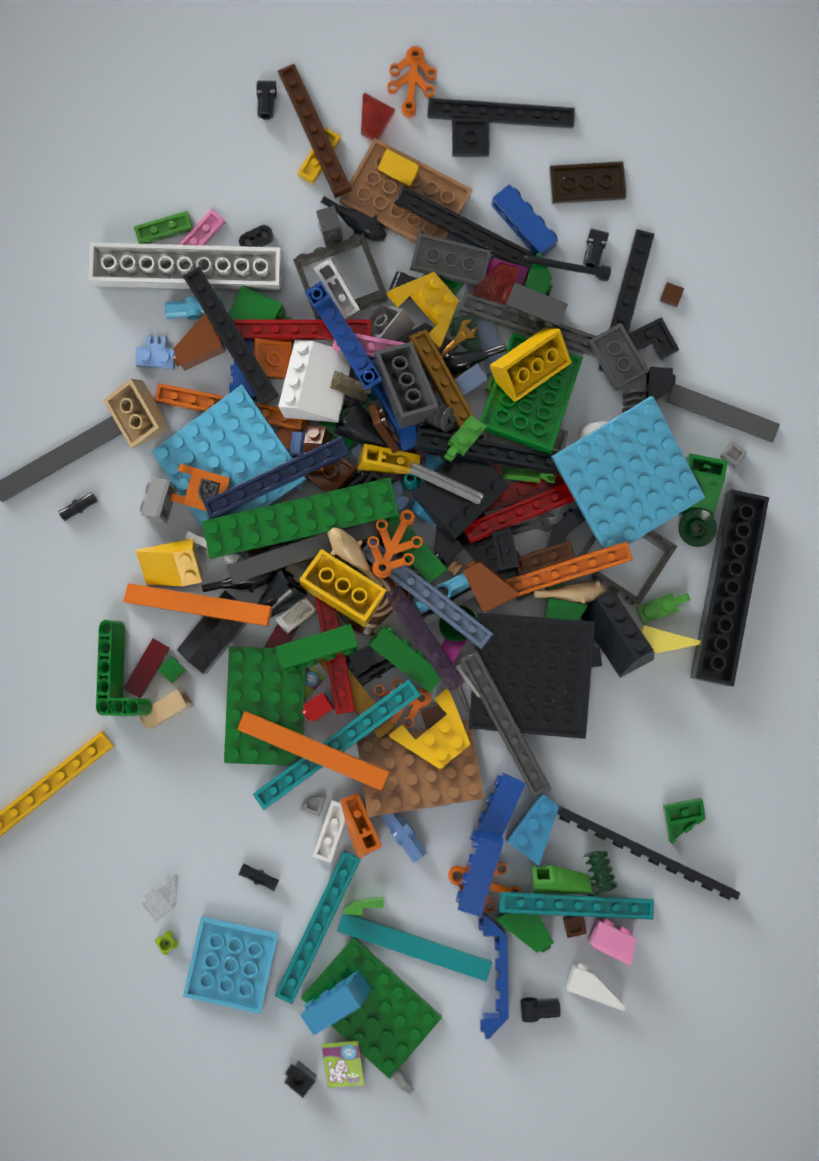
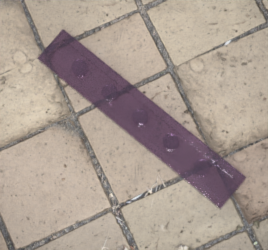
(424, 638)

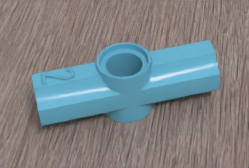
(185, 308)
(454, 586)

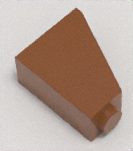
(198, 345)
(488, 585)

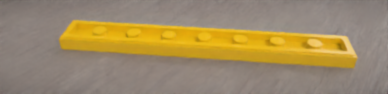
(54, 781)

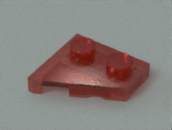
(374, 117)
(497, 284)

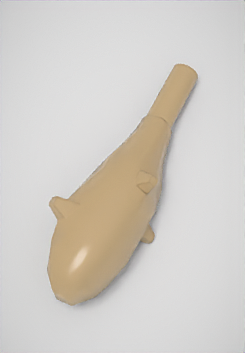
(351, 552)
(578, 593)

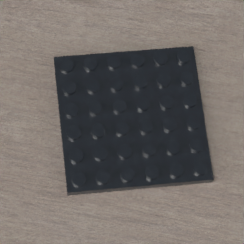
(540, 672)

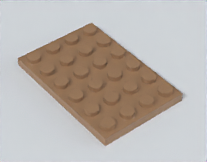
(376, 194)
(415, 782)

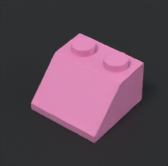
(612, 940)

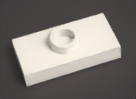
(295, 615)

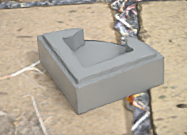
(314, 805)
(403, 1082)

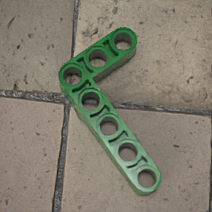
(111, 674)

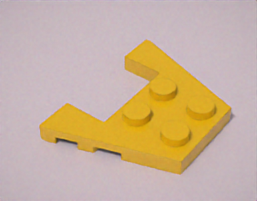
(433, 299)
(441, 741)

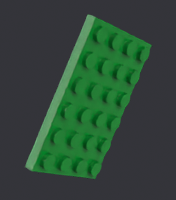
(537, 415)
(264, 689)
(391, 1017)

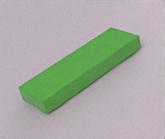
(163, 228)

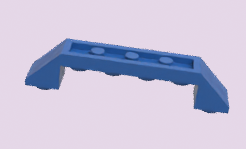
(343, 335)
(406, 435)
(494, 1021)

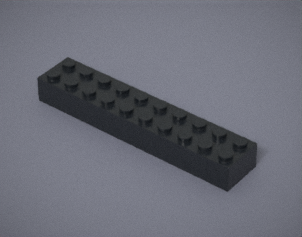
(729, 588)

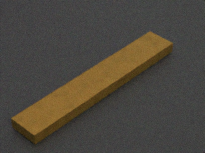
(441, 376)
(363, 701)

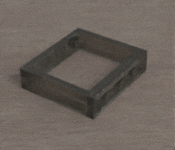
(336, 248)
(654, 538)

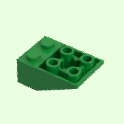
(710, 476)

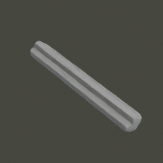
(446, 483)

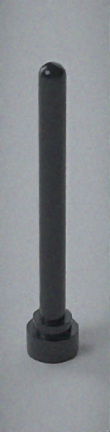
(602, 273)

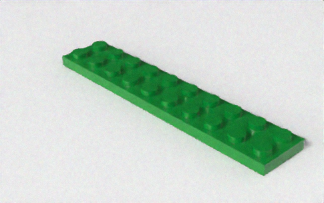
(300, 518)

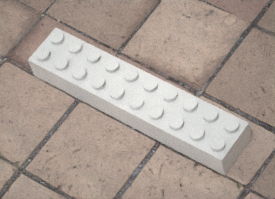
(166, 264)

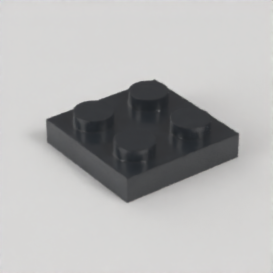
(470, 137)

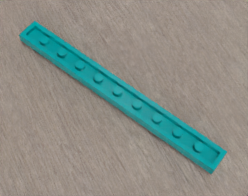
(340, 740)

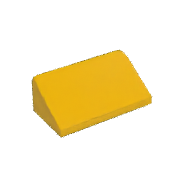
(398, 167)

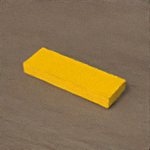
(310, 168)

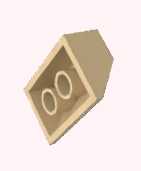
(136, 413)

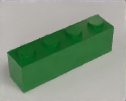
(425, 562)
(316, 648)
(404, 657)

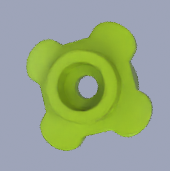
(165, 948)

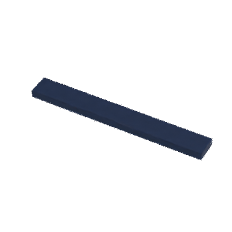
(277, 477)

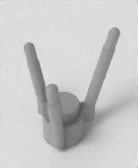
(460, 668)

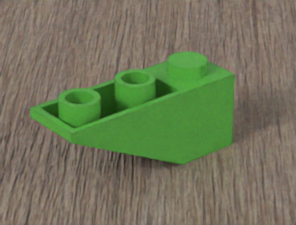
(558, 880)

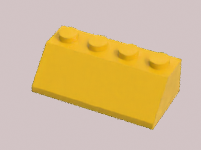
(531, 363)
(342, 588)

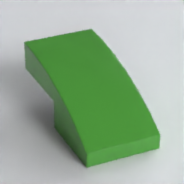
(357, 907)

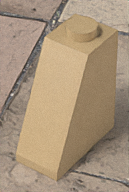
(167, 708)

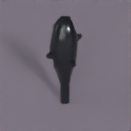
(359, 221)
(465, 360)
(250, 584)

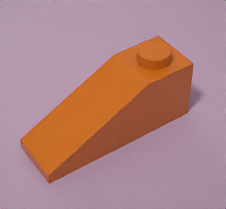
(359, 826)

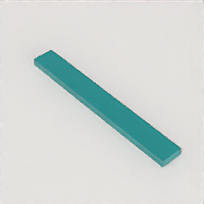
(576, 905)
(317, 927)
(415, 946)

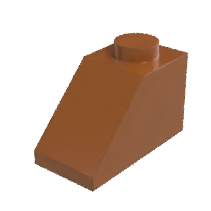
(316, 437)

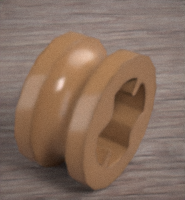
(455, 567)

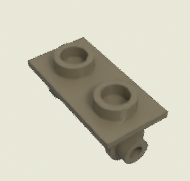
(349, 386)

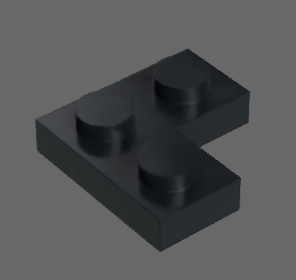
(656, 334)

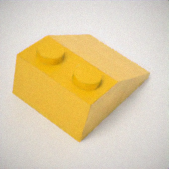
(171, 564)

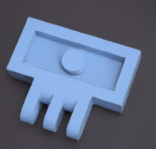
(155, 354)

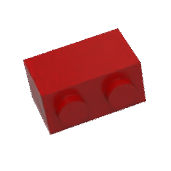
(317, 707)

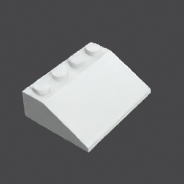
(308, 383)

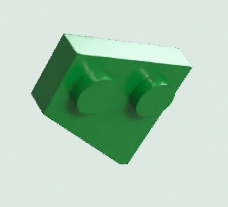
(682, 816)

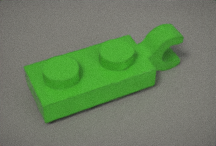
(465, 437)
(526, 475)
(660, 607)

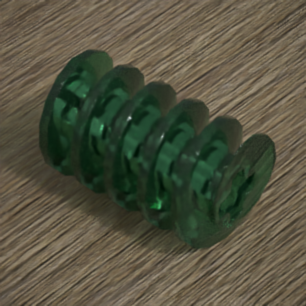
(602, 872)

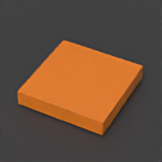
(273, 357)

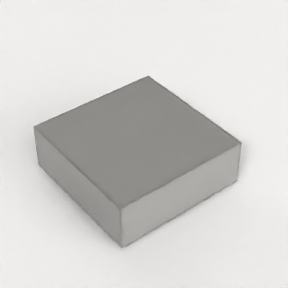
(733, 454)

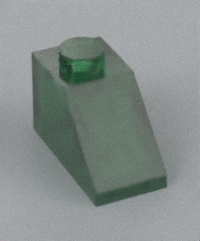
(470, 344)

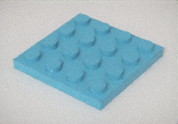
(231, 964)

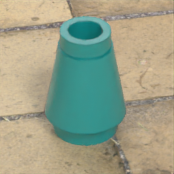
(410, 486)

